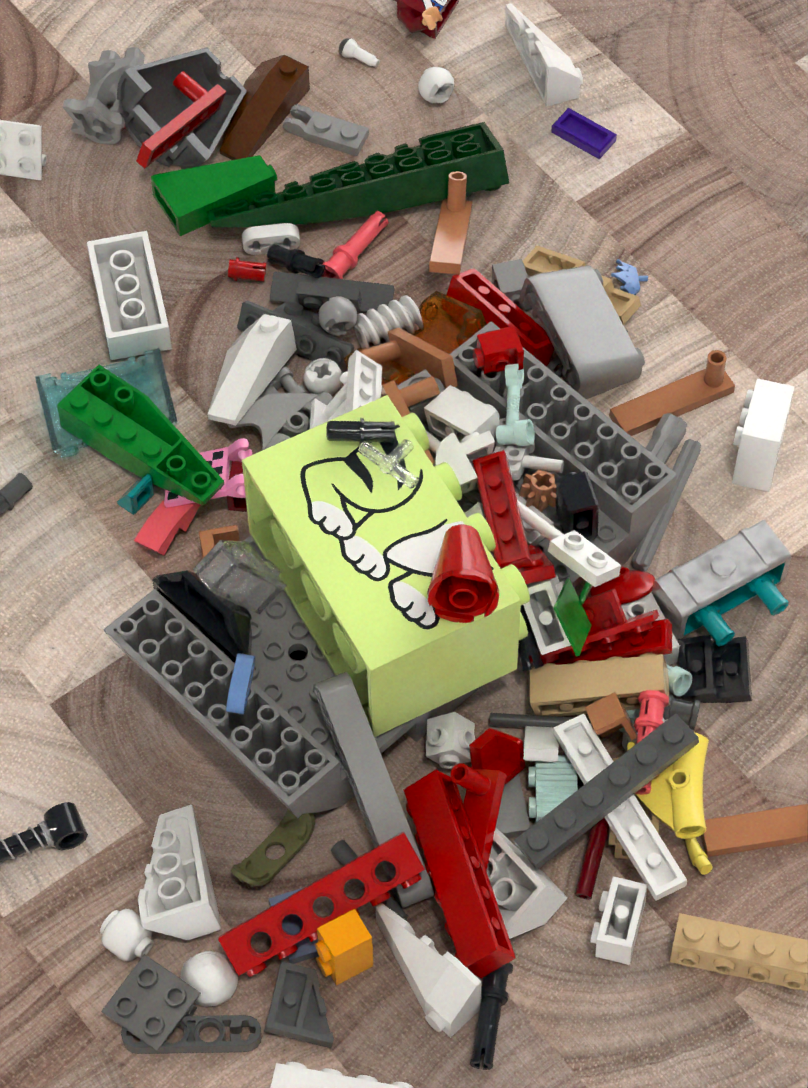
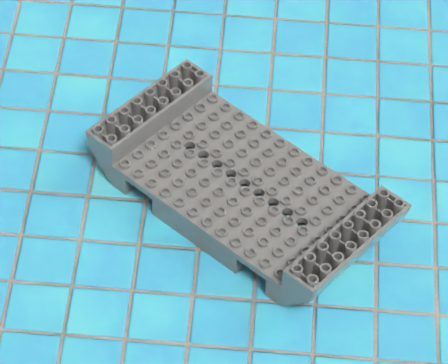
(283, 728)

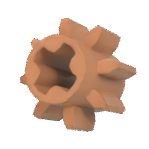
(539, 490)

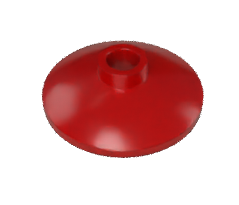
(629, 585)

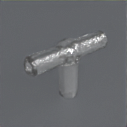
(390, 463)

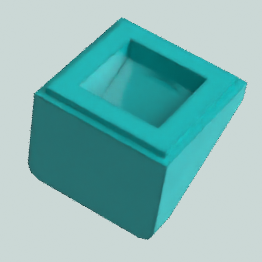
(137, 495)

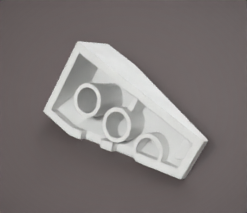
(546, 62)

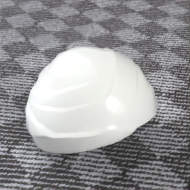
(212, 976)

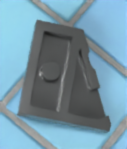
(297, 1007)

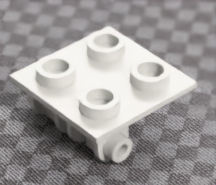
(21, 150)

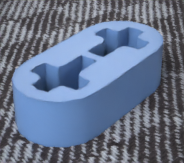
(240, 683)

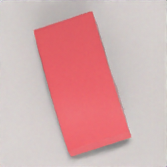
(163, 525)

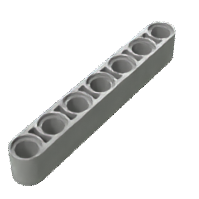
(368, 776)

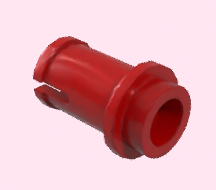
(246, 270)

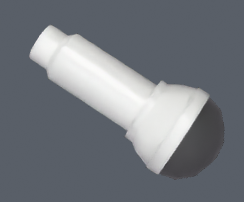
(350, 49)

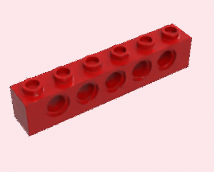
(238, 940)

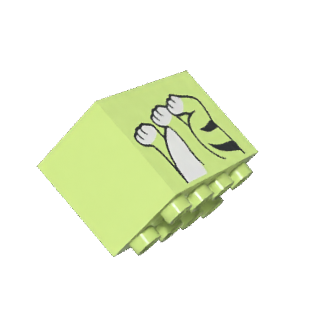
(362, 562)

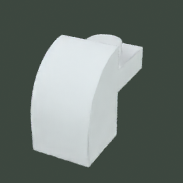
(462, 454)

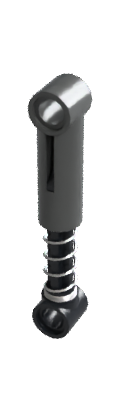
(60, 828)

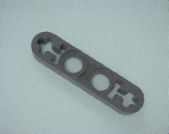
(192, 1042)

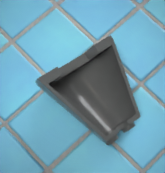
(153, 101)

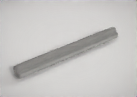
(651, 540)

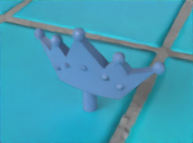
(628, 277)

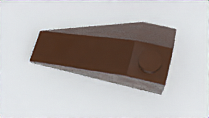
(268, 101)

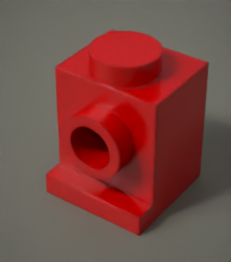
(498, 349)

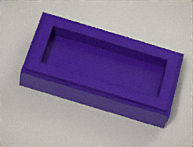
(583, 133)

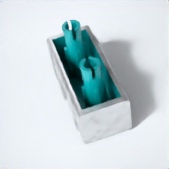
(723, 580)

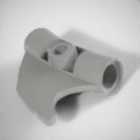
(281, 415)

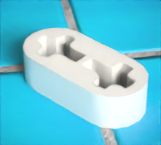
(259, 239)

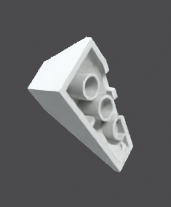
(251, 367)
(178, 884)
(522, 892)
(440, 983)

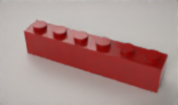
(458, 874)

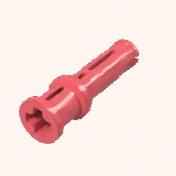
(346, 256)
(649, 719)

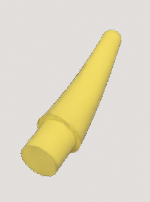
(698, 856)

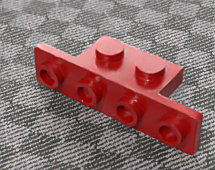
(607, 622)

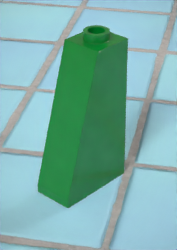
(193, 191)

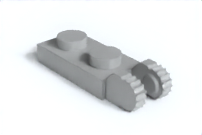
(326, 130)

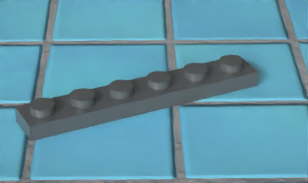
(606, 791)

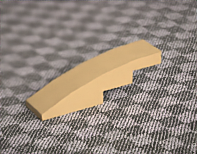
(545, 260)

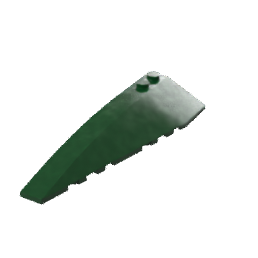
(380, 184)

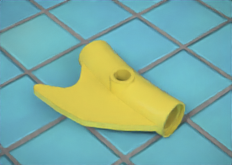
(678, 793)

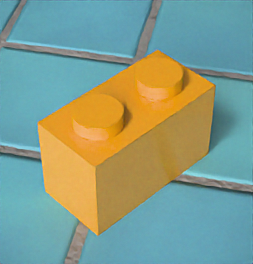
(344, 947)

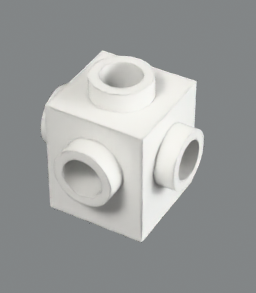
(449, 739)

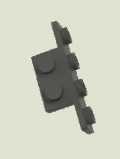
(316, 291)
(309, 336)

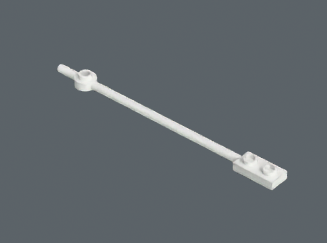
(569, 548)

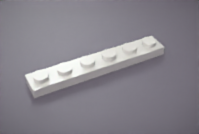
(629, 819)

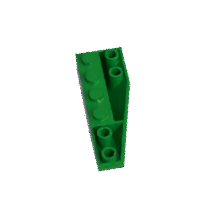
(136, 435)

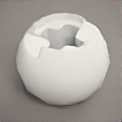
(436, 85)
(322, 376)

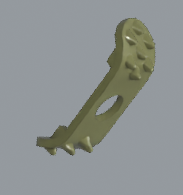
(291, 834)

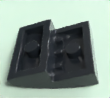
(717, 672)

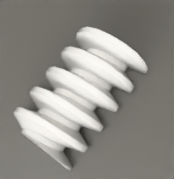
(378, 323)

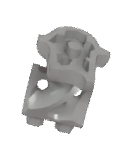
(92, 115)

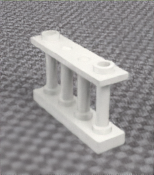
(361, 388)

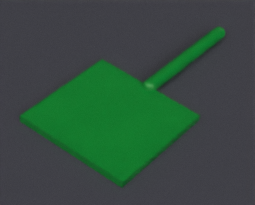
(572, 615)

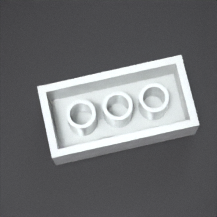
(129, 295)

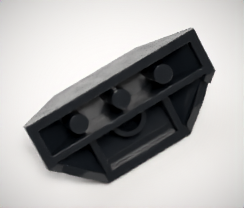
(216, 617)

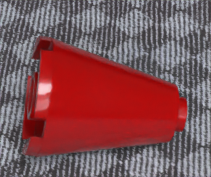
(462, 577)

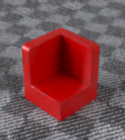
(498, 752)

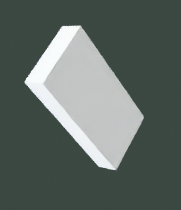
(540, 744)

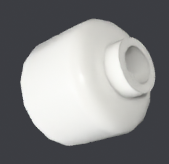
(125, 935)

